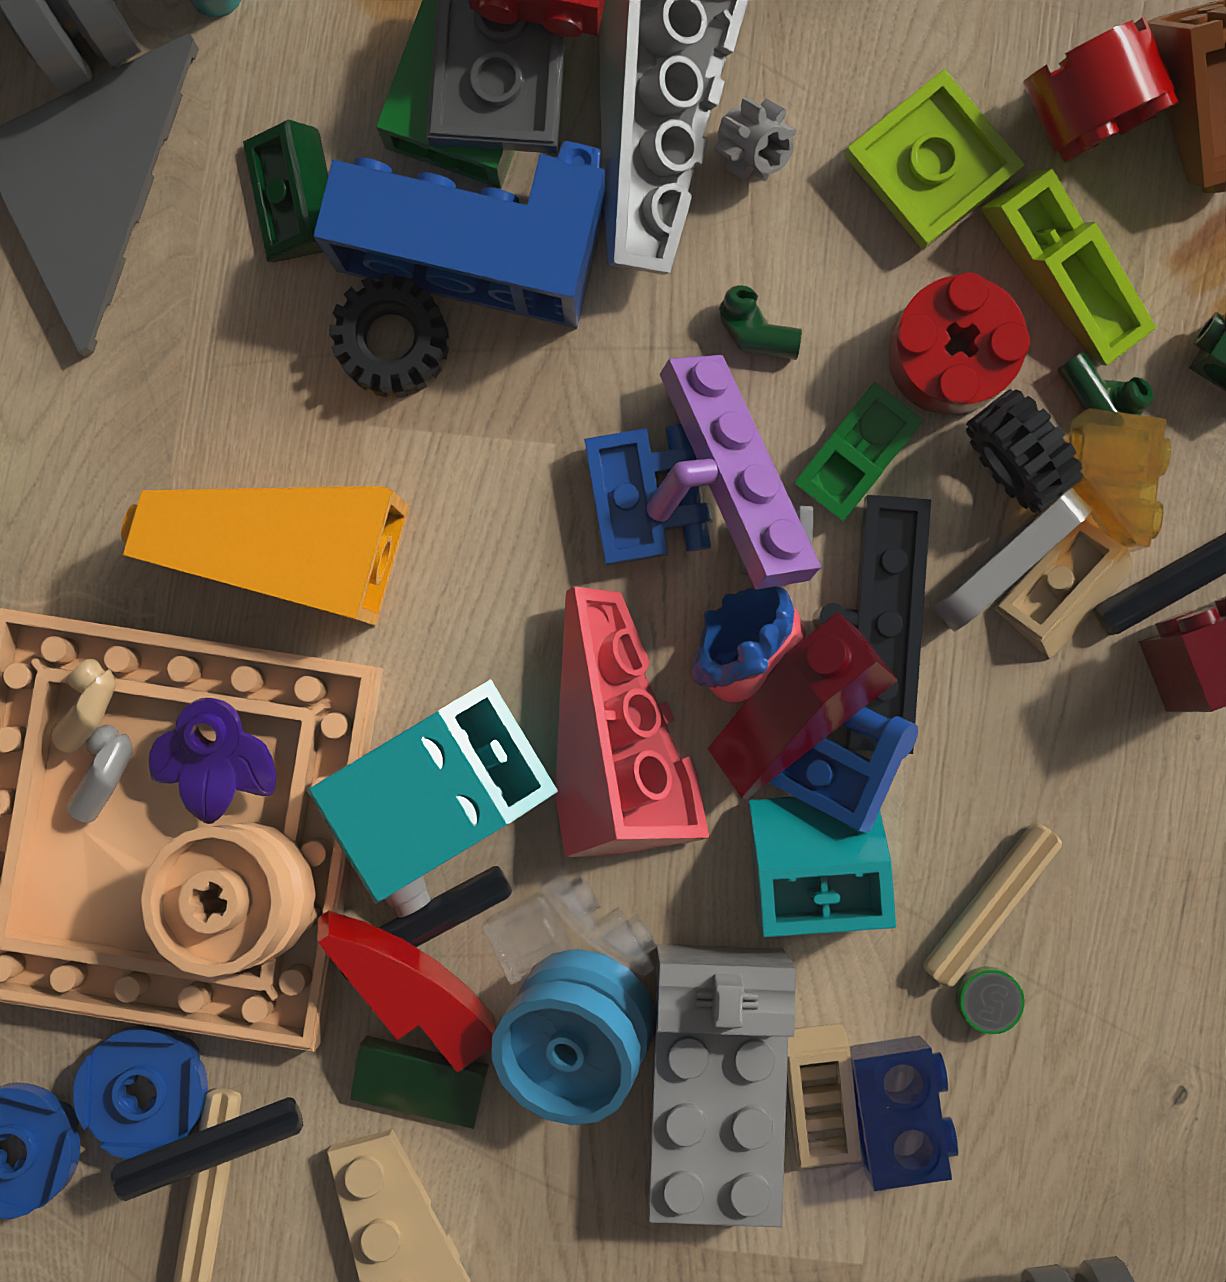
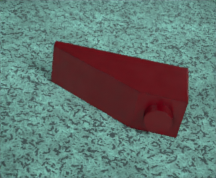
(800, 704)

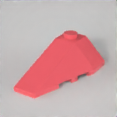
(615, 755)

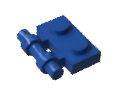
(625, 482)

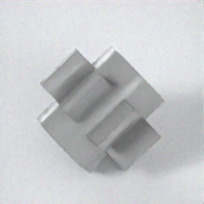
(755, 139)

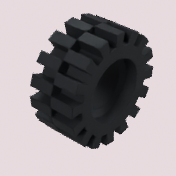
(384, 299)
(1024, 450)

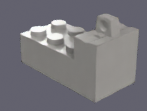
(720, 1084)

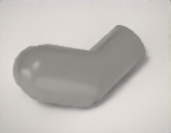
(101, 778)

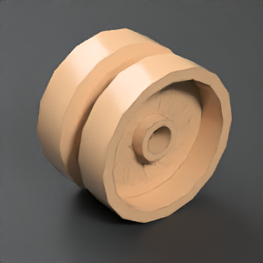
(227, 898)

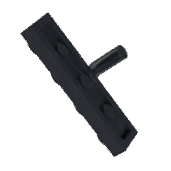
(890, 600)

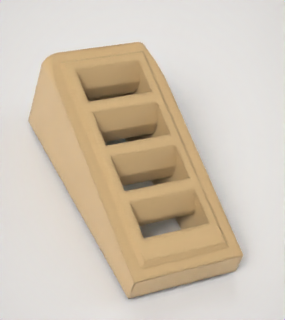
(817, 1055)

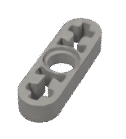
(1011, 560)

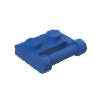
(845, 781)

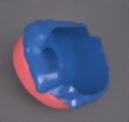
(745, 641)

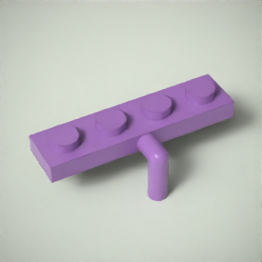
(737, 471)

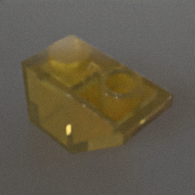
(1121, 472)

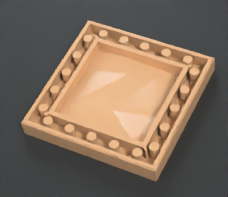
(76, 887)

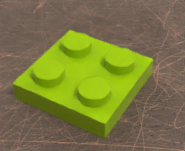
(933, 159)

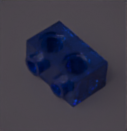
(887, 1114)

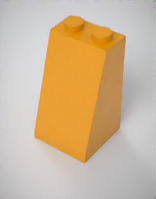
(290, 543)

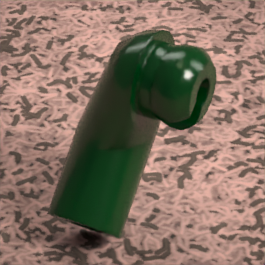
(1102, 394)

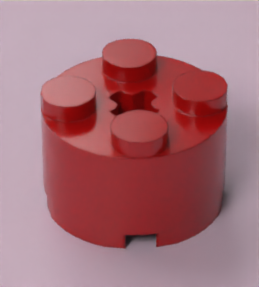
(1102, 89)
(949, 310)

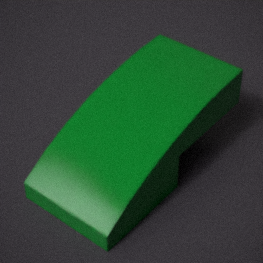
(858, 451)

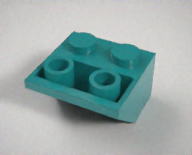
(817, 871)

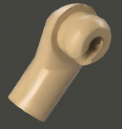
(87, 712)

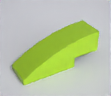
(1069, 265)

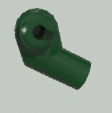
(751, 330)

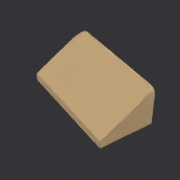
(1065, 587)

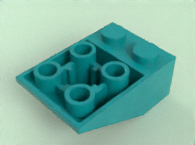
(432, 791)

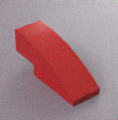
(408, 988)

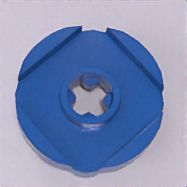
(113, 1116)
(51, 1143)

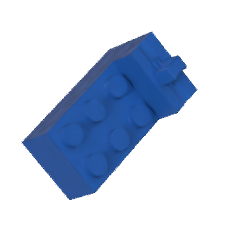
(470, 243)

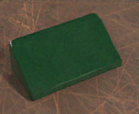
(288, 187)
(417, 1082)

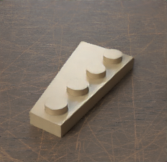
(390, 1214)

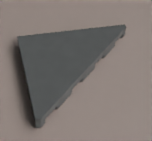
(82, 176)

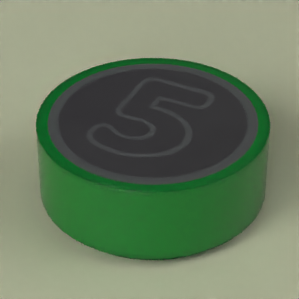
(990, 1000)

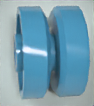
(574, 1037)

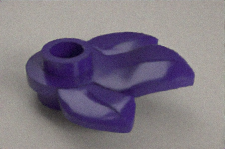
(209, 769)

